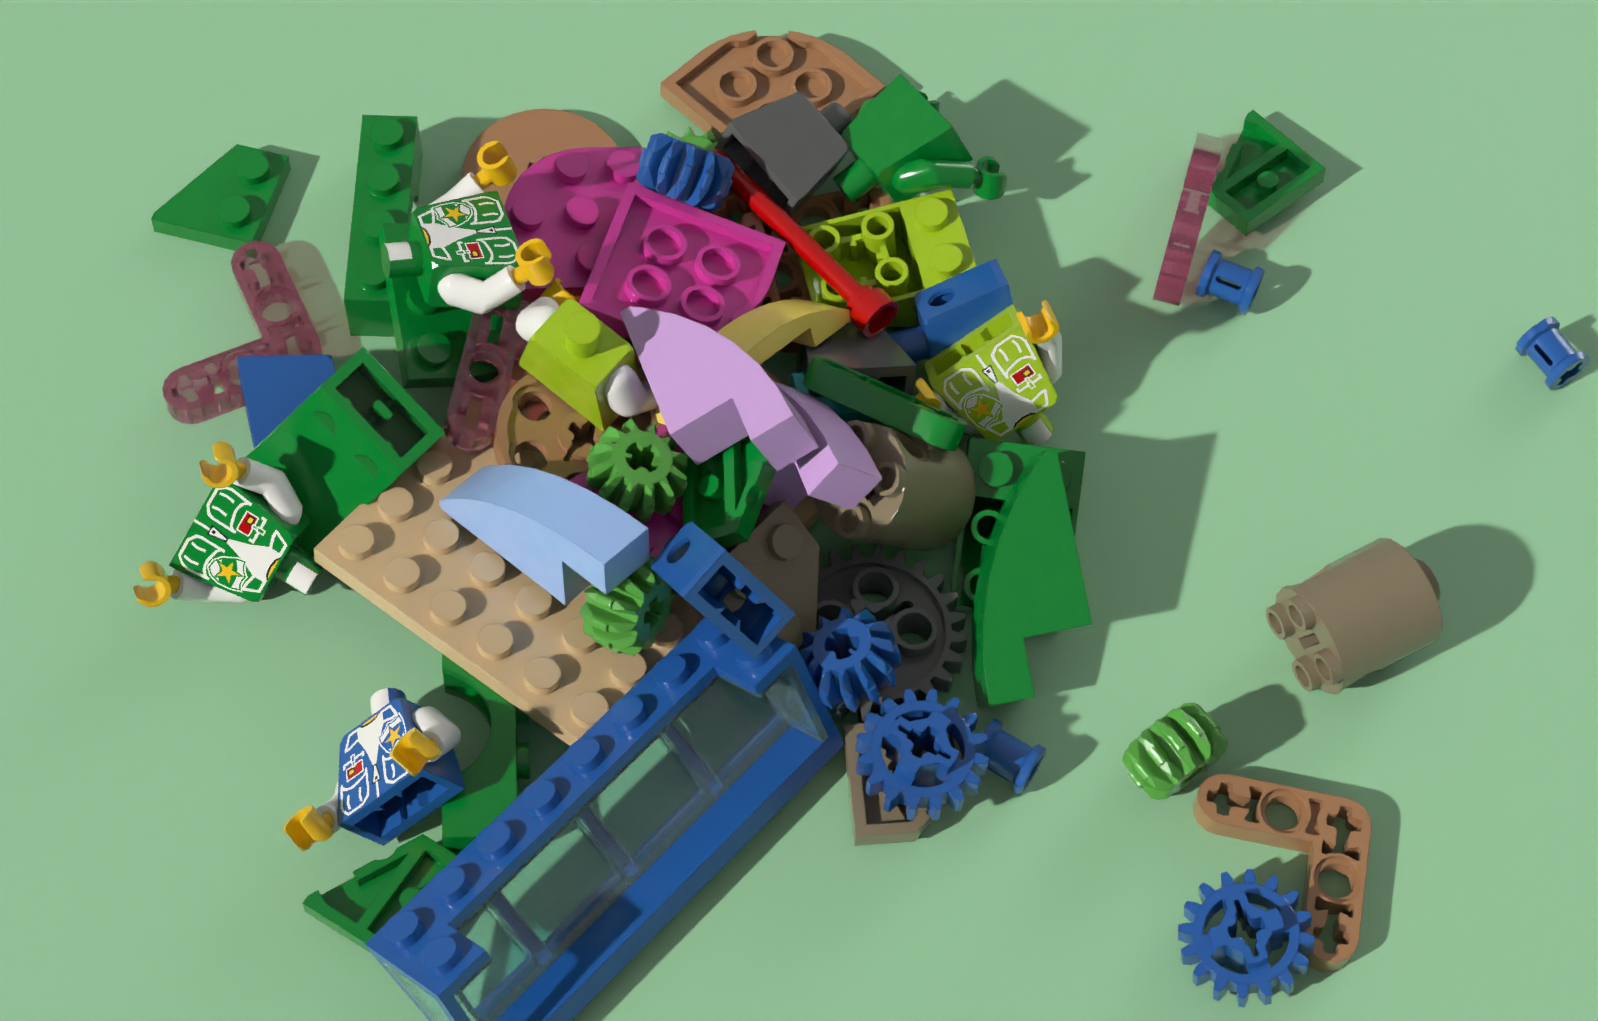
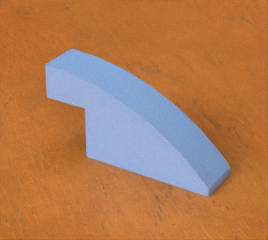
(550, 528)

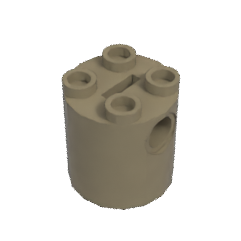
(918, 502)
(1357, 615)

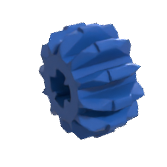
(685, 172)
(851, 658)

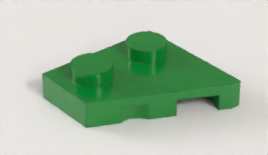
(1262, 176)
(228, 200)

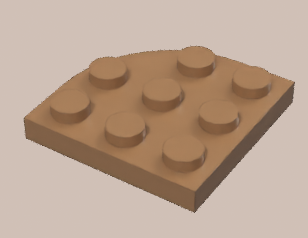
(758, 70)

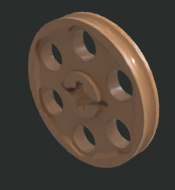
(549, 436)

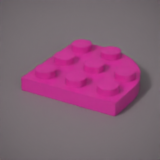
(570, 206)
(678, 263)

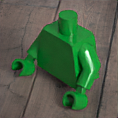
(911, 150)

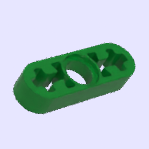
(884, 403)

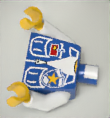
(389, 774)

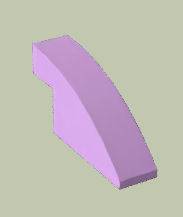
(713, 390)
(835, 471)

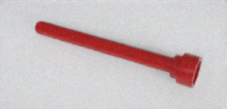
(869, 307)

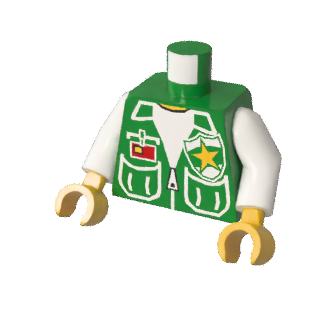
(466, 246)
(238, 540)

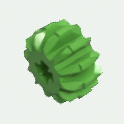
(637, 470)
(630, 612)
(1174, 751)

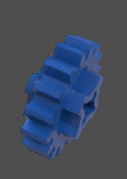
(939, 773)
(1268, 928)

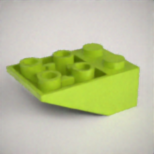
(894, 249)

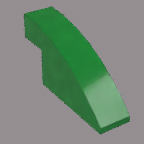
(1025, 582)

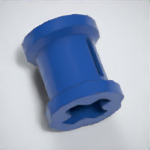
(1245, 277)
(1552, 353)
(1011, 757)

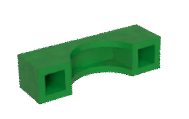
(384, 193)
(494, 775)

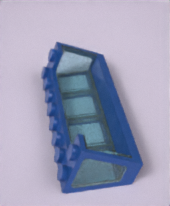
(613, 836)

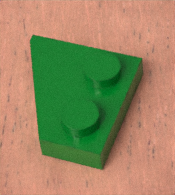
(727, 492)
(378, 890)

